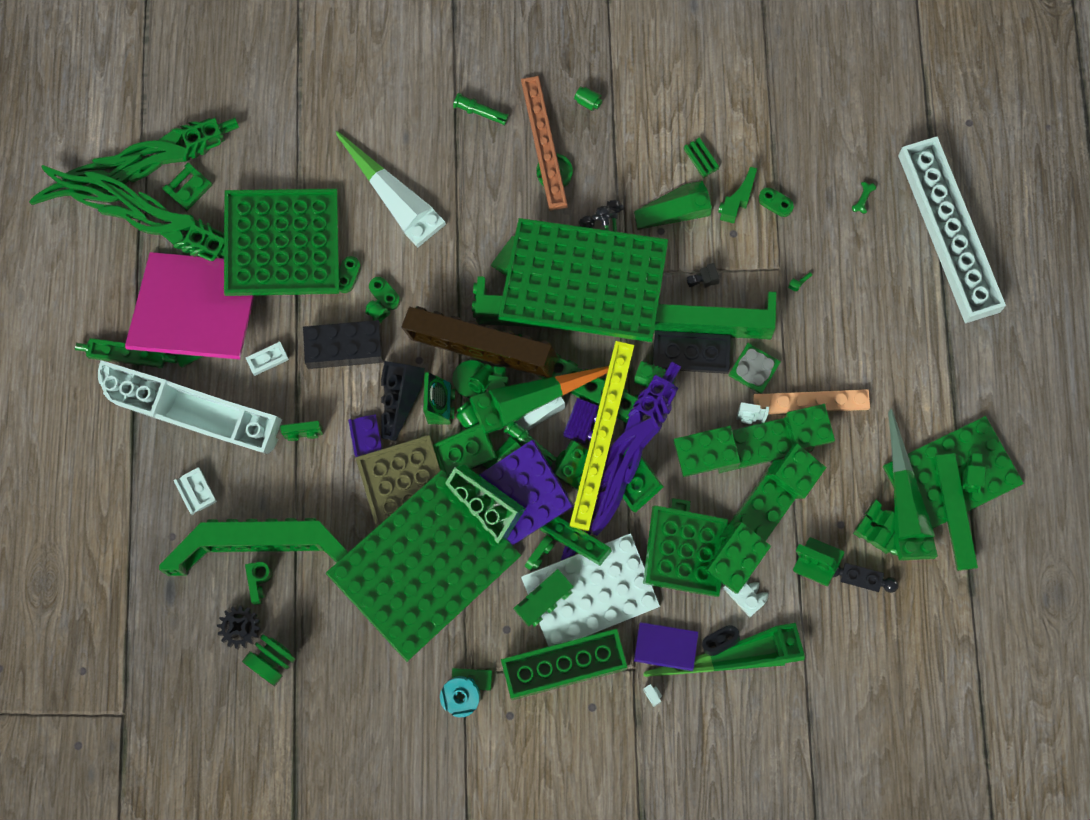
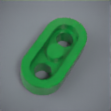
(774, 203)
(348, 273)
(384, 292)
(535, 559)

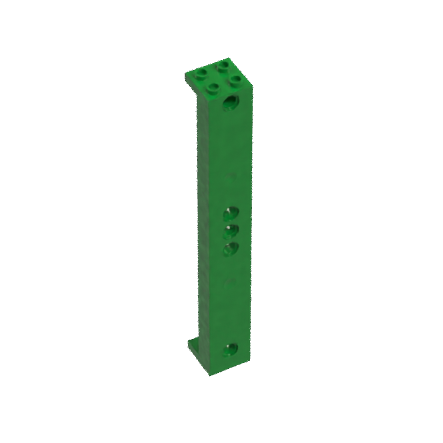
(672, 318)

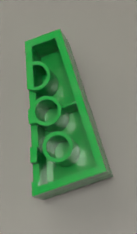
(486, 502)

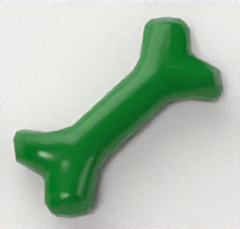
(867, 189)

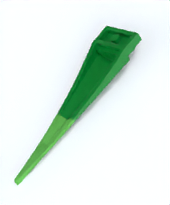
(765, 649)

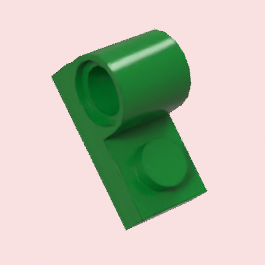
(256, 591)

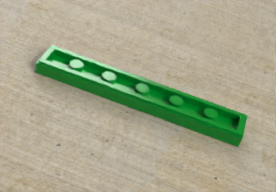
(956, 512)

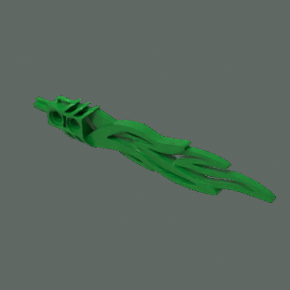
(129, 162)
(172, 231)

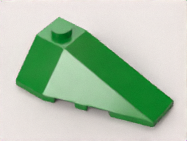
(681, 204)

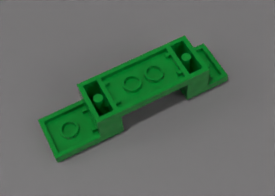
(754, 444)
(760, 514)

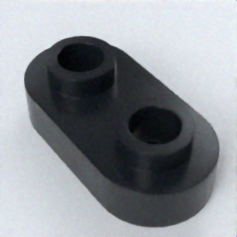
(720, 640)

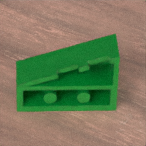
(543, 598)

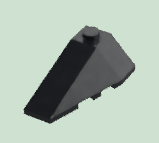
(401, 389)

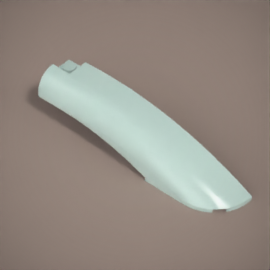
(189, 408)

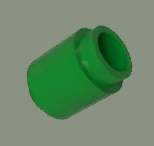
(588, 98)

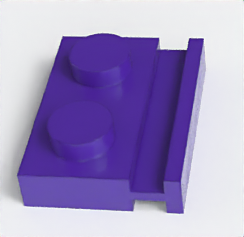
(365, 435)

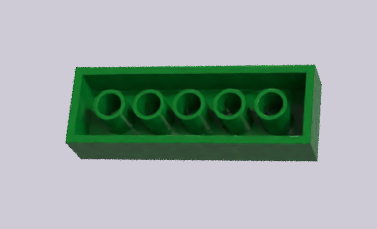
(564, 664)

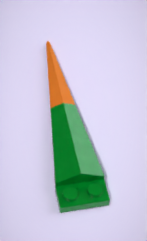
(509, 403)

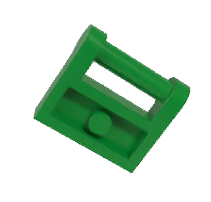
(191, 191)

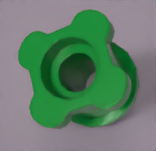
(377, 311)

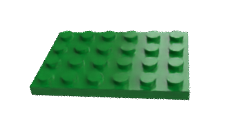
(973, 438)

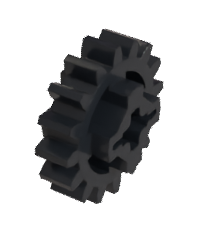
(232, 632)

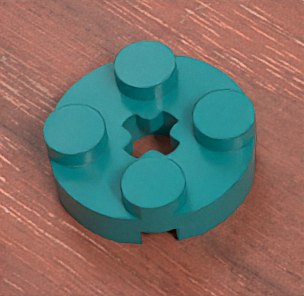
(454, 705)

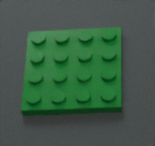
(681, 549)

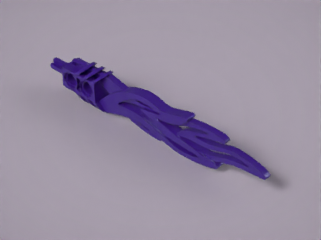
(637, 434)

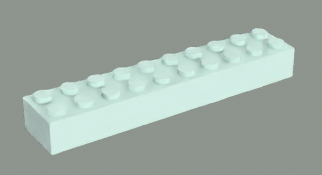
(951, 230)

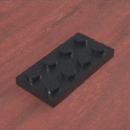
(692, 351)

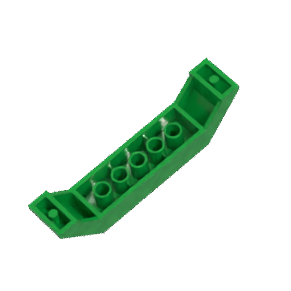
(251, 537)

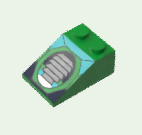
(438, 400)

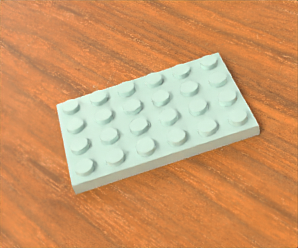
(600, 593)

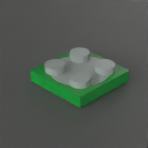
(754, 368)

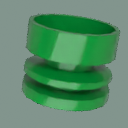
(268, 660)

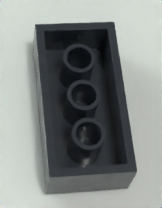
(342, 344)

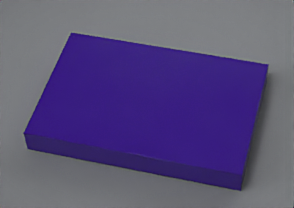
(666, 646)

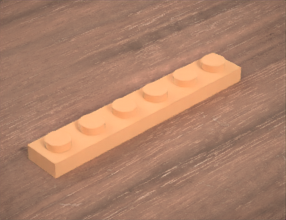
(834, 400)

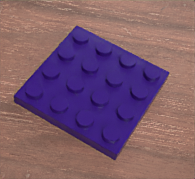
(532, 484)

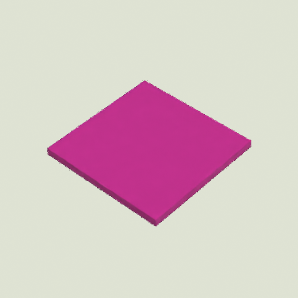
(186, 310)

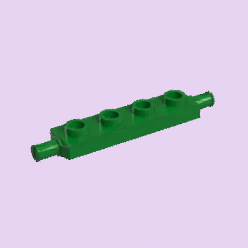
(117, 352)

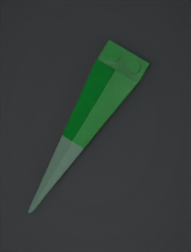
(912, 524)

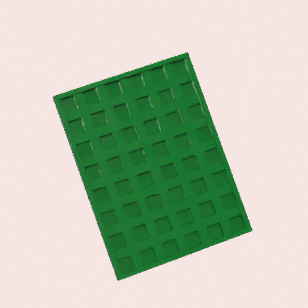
(584, 280)
(421, 567)

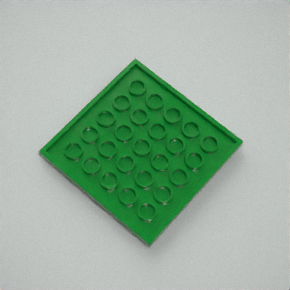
(281, 242)

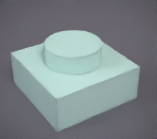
(653, 695)

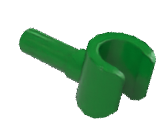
(795, 284)

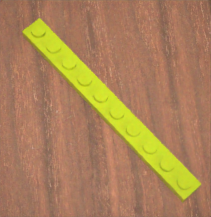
(601, 436)

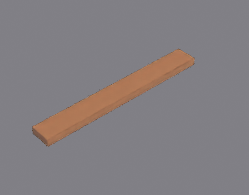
(544, 143)

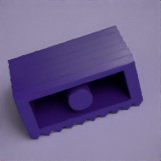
(581, 421)

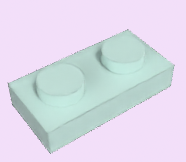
(267, 358)

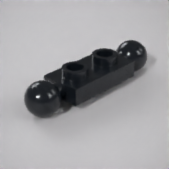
(866, 578)

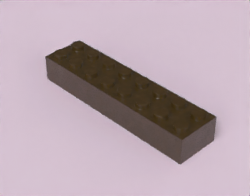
(480, 342)

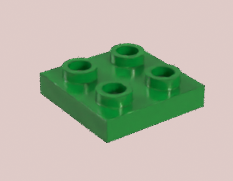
(571, 464)

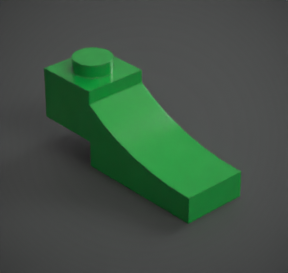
(739, 199)

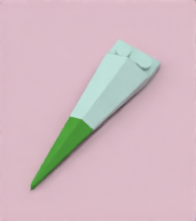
(410, 211)

